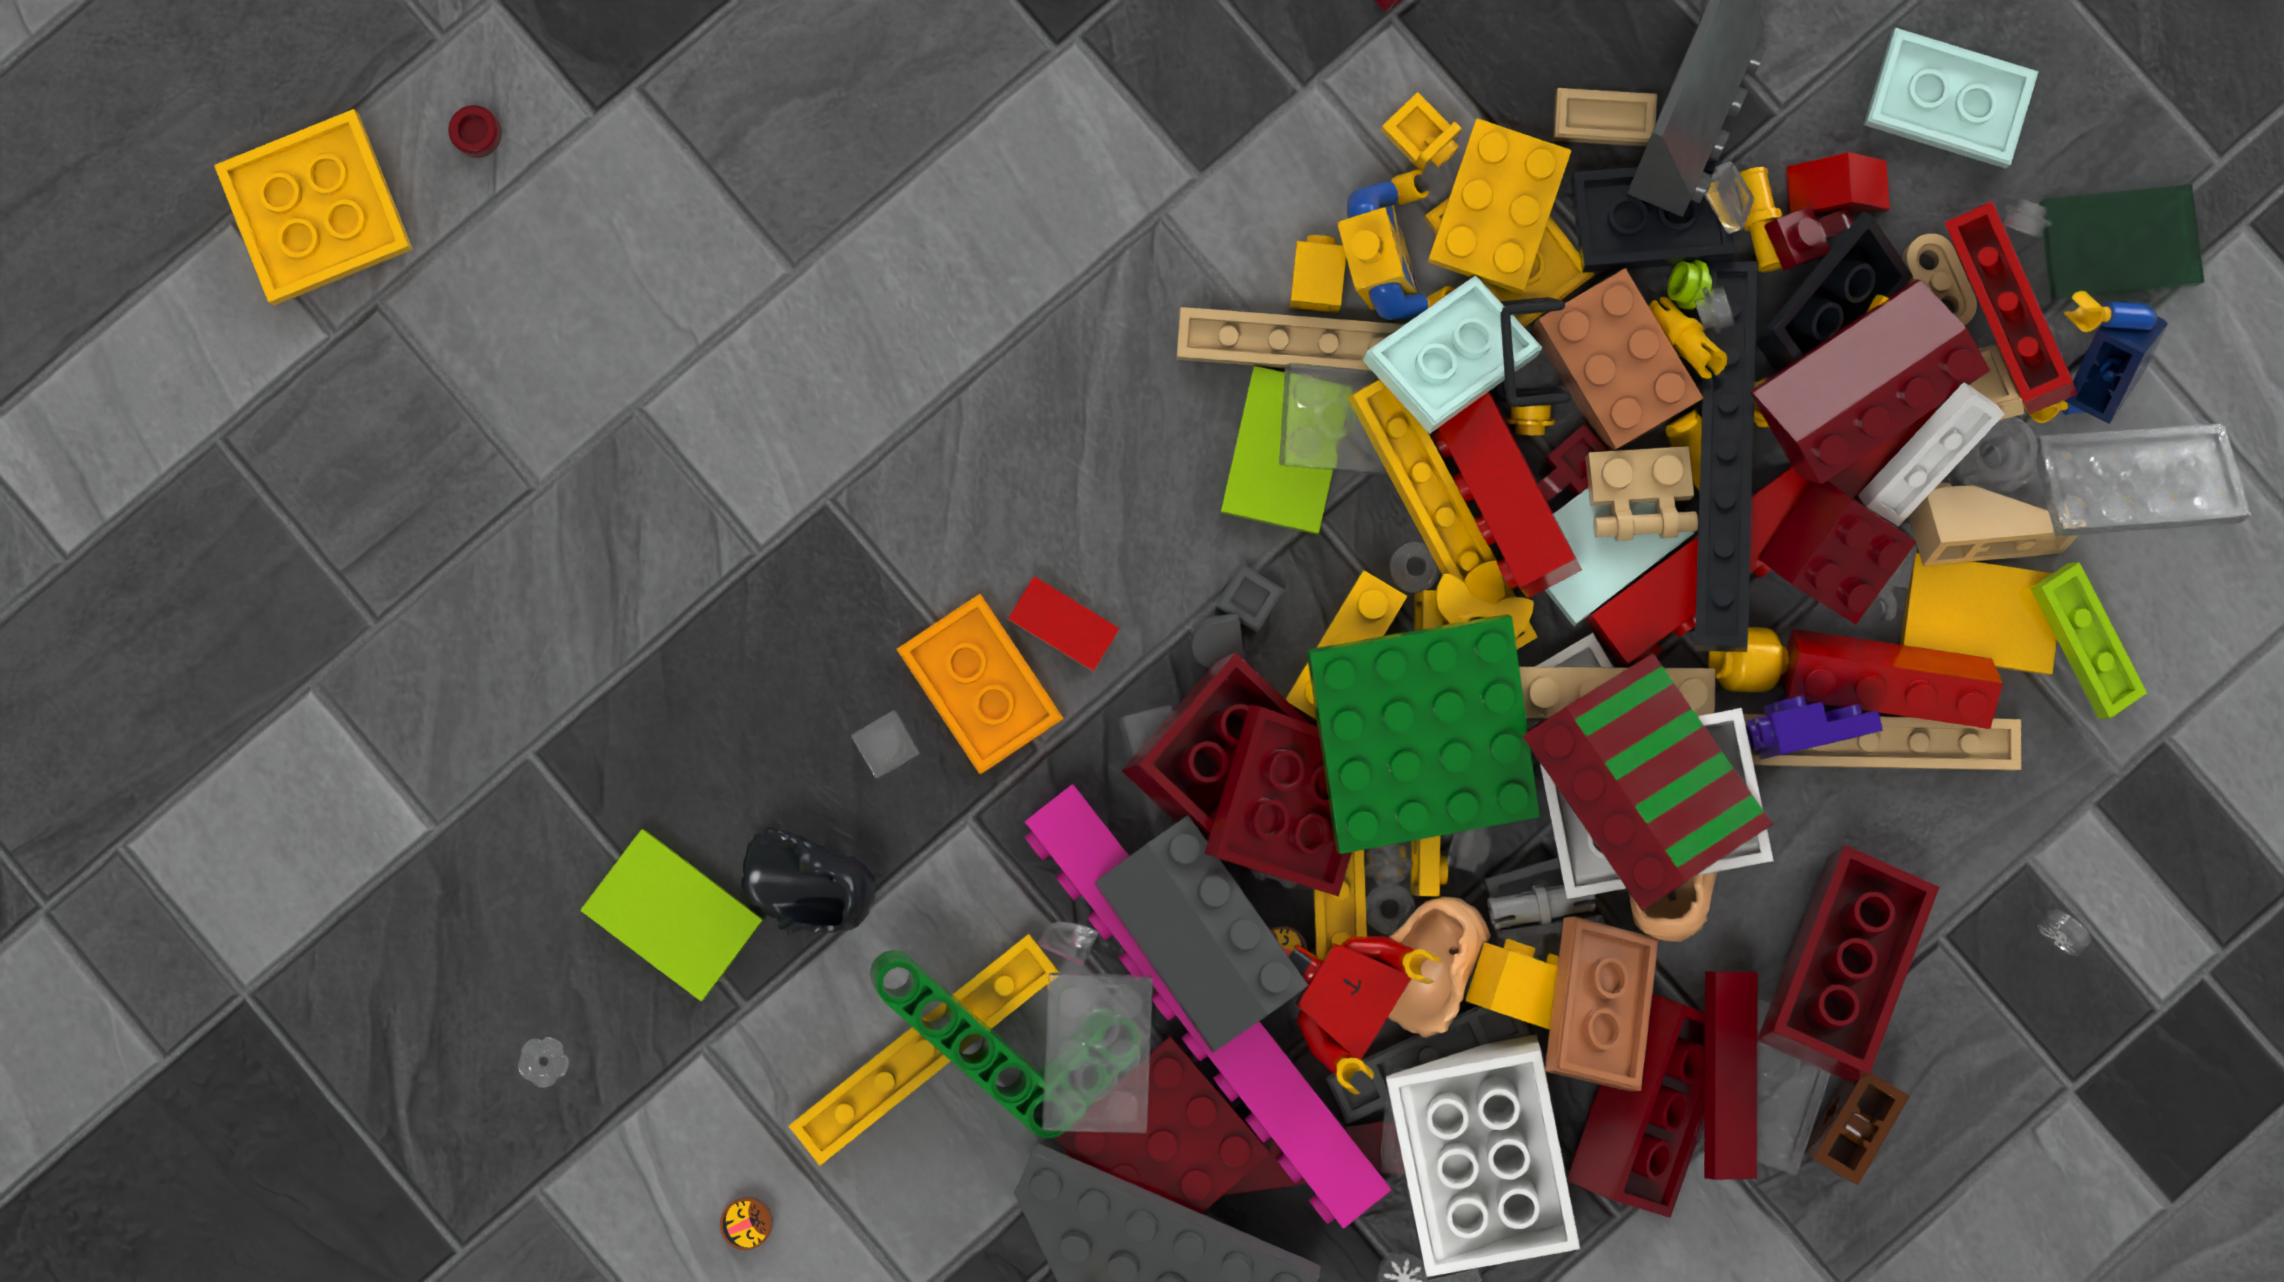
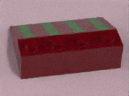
(1647, 781)

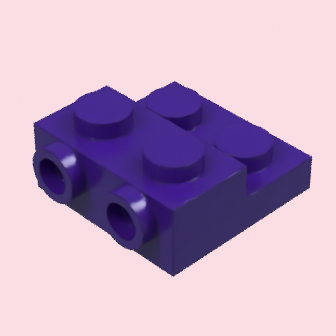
(1797, 726)

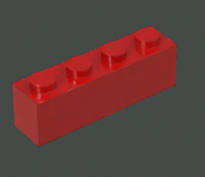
(2011, 308)
(1508, 498)
(1892, 678)

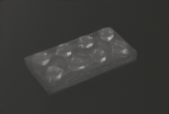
(2140, 480)

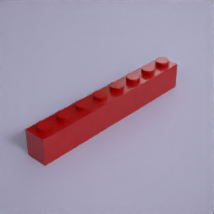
(1666, 595)

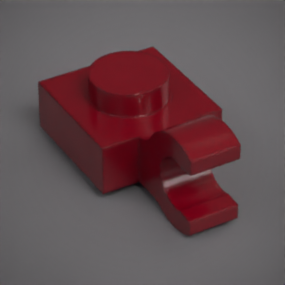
(1803, 238)
(1570, 464)

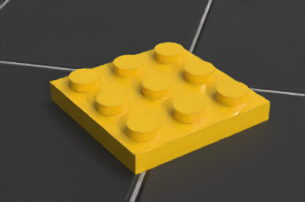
(313, 207)

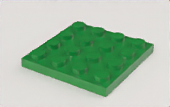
(1423, 733)

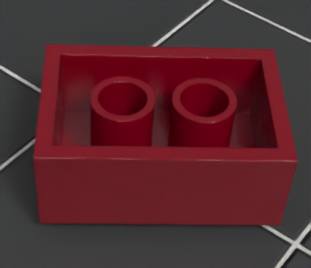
(1194, 748)

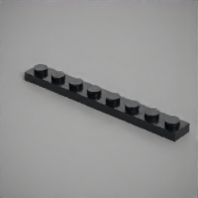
(1727, 470)

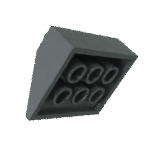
(1698, 104)

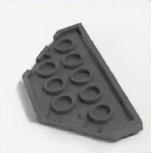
(1118, 1232)

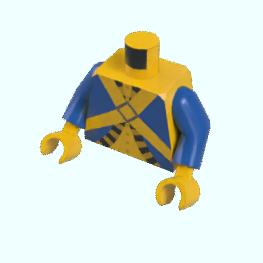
(1379, 251)

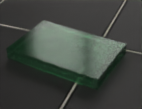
(2122, 242)

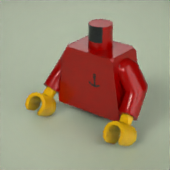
(1352, 997)

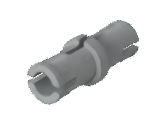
(1535, 905)

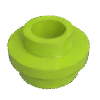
(1687, 283)

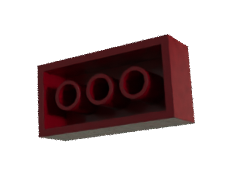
(1848, 964)

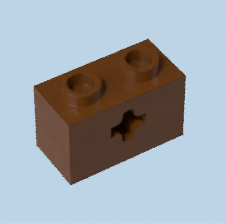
(1855, 1126)

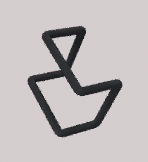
(1526, 397)

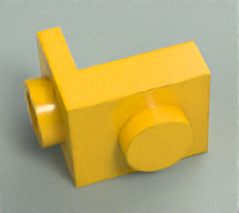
(1422, 133)

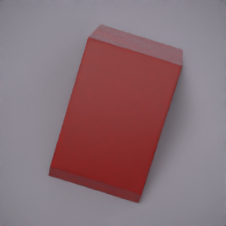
(1838, 184)

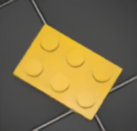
(1499, 206)

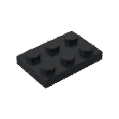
(1631, 234)

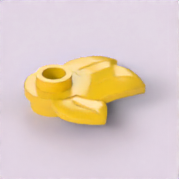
(1480, 597)

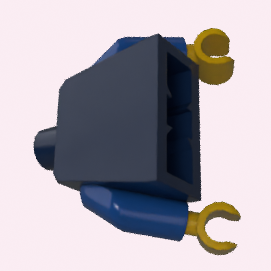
(2114, 359)

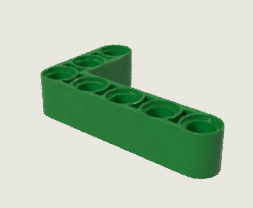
(952, 1028)

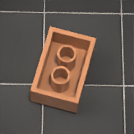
(1616, 362)

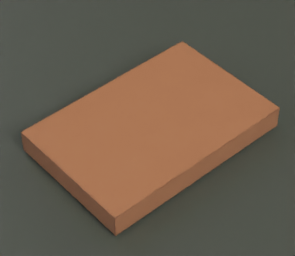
(1601, 1004)

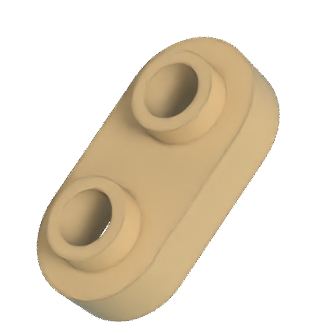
(1946, 278)

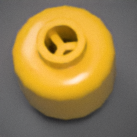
(1752, 670)

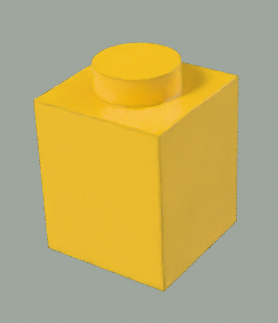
(1317, 275)

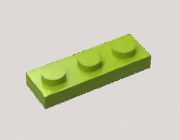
(2088, 640)

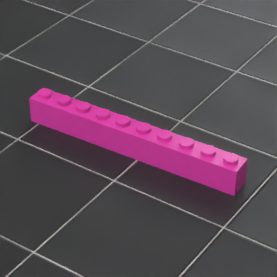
(1250, 1063)

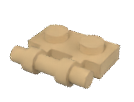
(1641, 477)

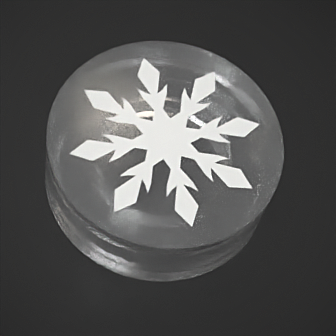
(2064, 932)
(1401, 1267)

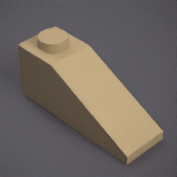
(1981, 525)

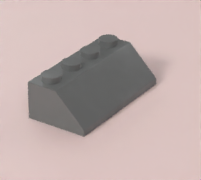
(1200, 934)

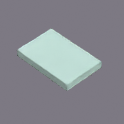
(1951, 98)
(1449, 354)
(1605, 563)

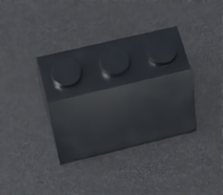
(1835, 293)

